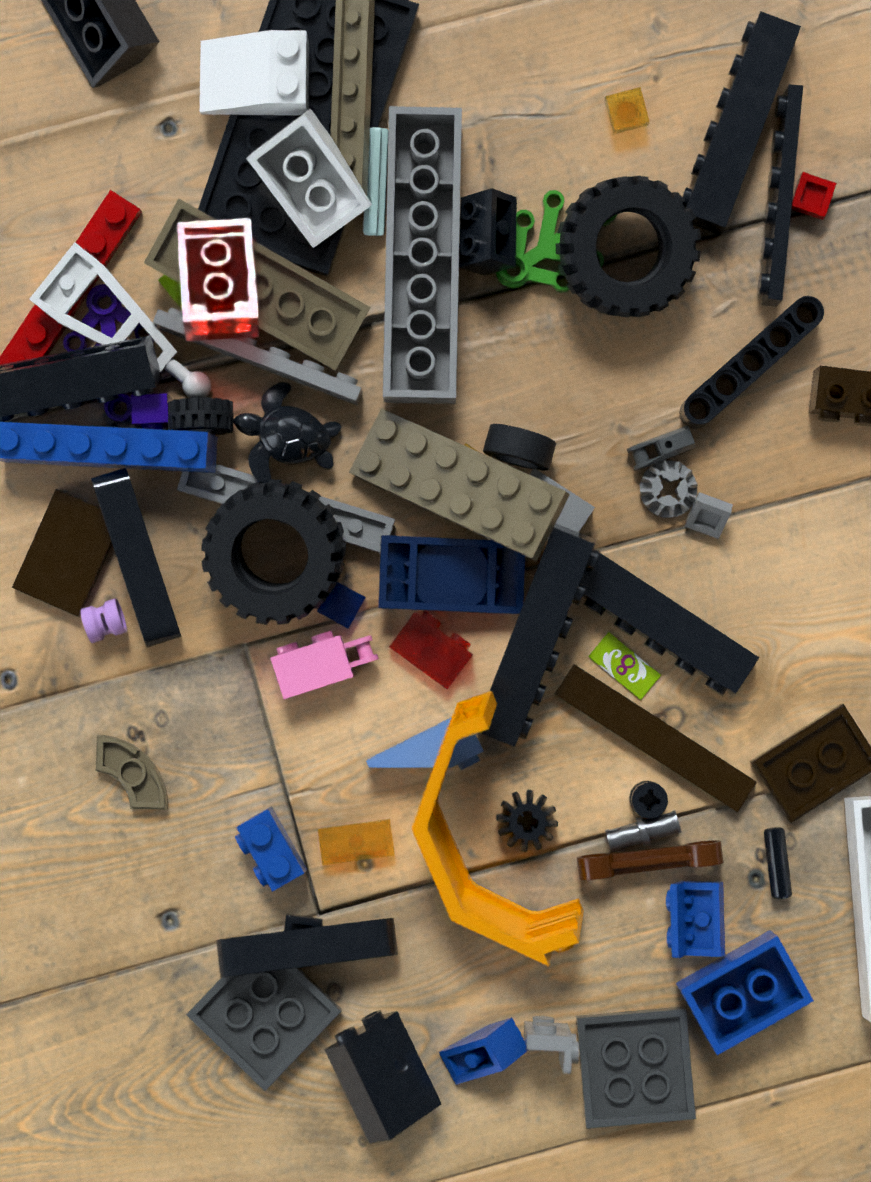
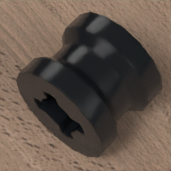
(642, 797)

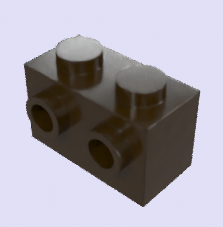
(841, 394)

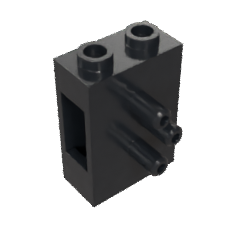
(382, 1076)

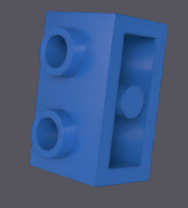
(271, 849)

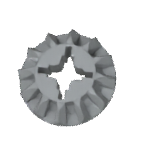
(651, 486)

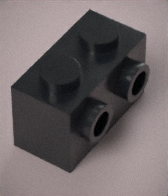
(488, 232)

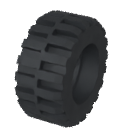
(675, 251)
(245, 589)

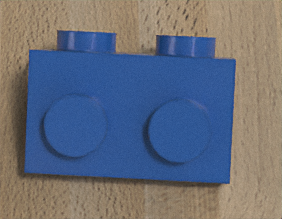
(696, 919)

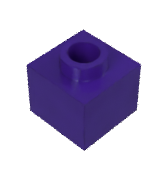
(150, 411)

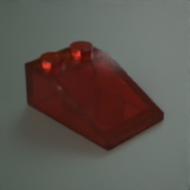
(217, 279)

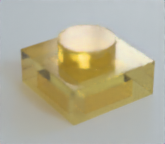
(627, 110)

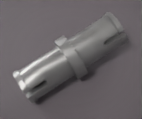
(643, 831)

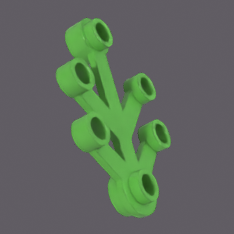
(544, 250)

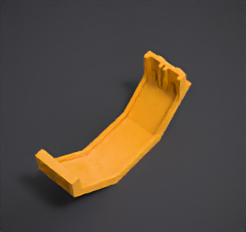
(466, 902)

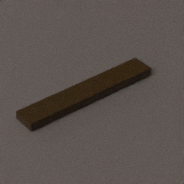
(655, 738)

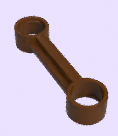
(689, 855)

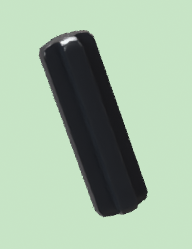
(778, 863)

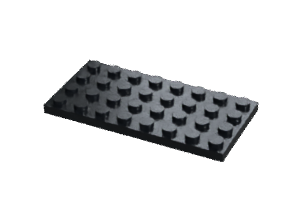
(233, 184)

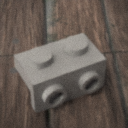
(551, 1036)

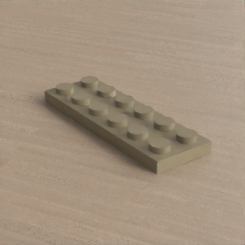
(289, 299)
(459, 484)

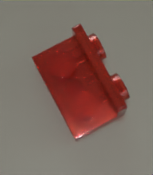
(431, 649)

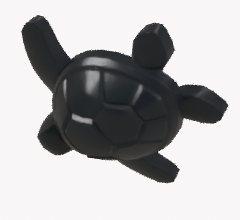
(285, 434)

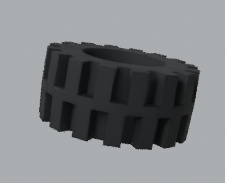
(201, 415)

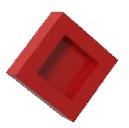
(812, 195)

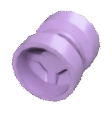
(103, 620)

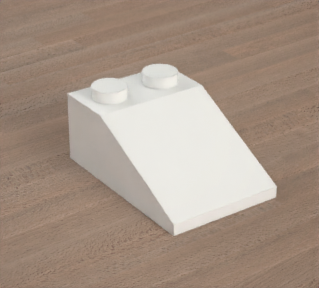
(255, 74)
(310, 178)

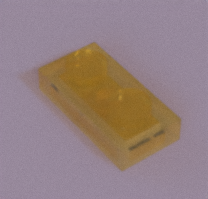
(356, 841)

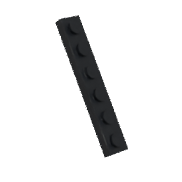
(782, 181)

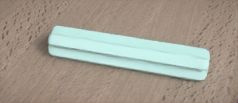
(377, 182)

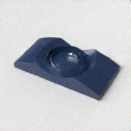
(450, 575)

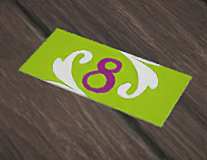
(624, 665)

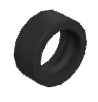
(519, 447)

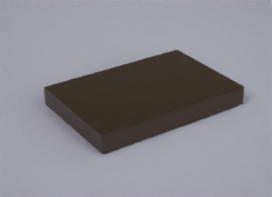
(65, 554)
(815, 763)

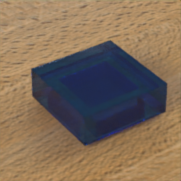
(342, 605)

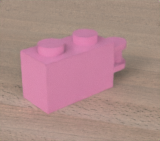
(319, 663)

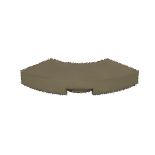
(133, 770)

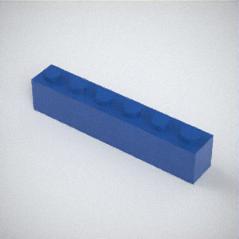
(108, 447)

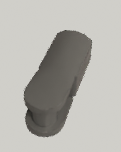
(666, 446)

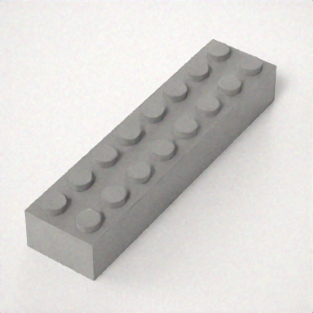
(422, 255)

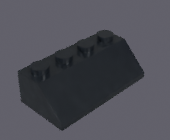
(103, 35)

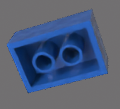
(744, 992)

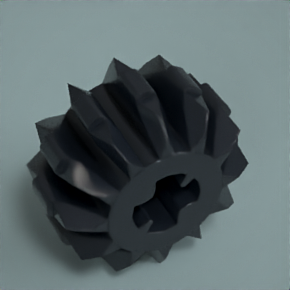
(536, 813)

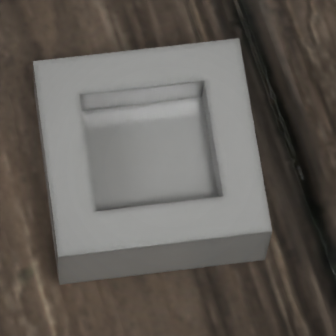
(708, 515)

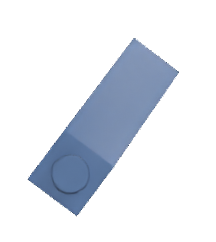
(423, 749)

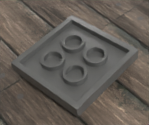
(264, 1019)
(635, 1067)

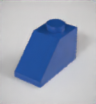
(484, 1051)

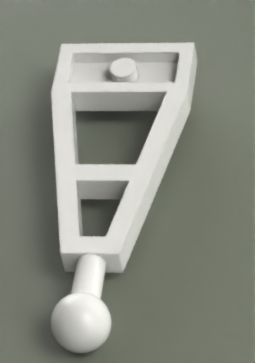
(69, 282)

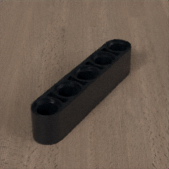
(763, 350)
(136, 557)
(306, 947)

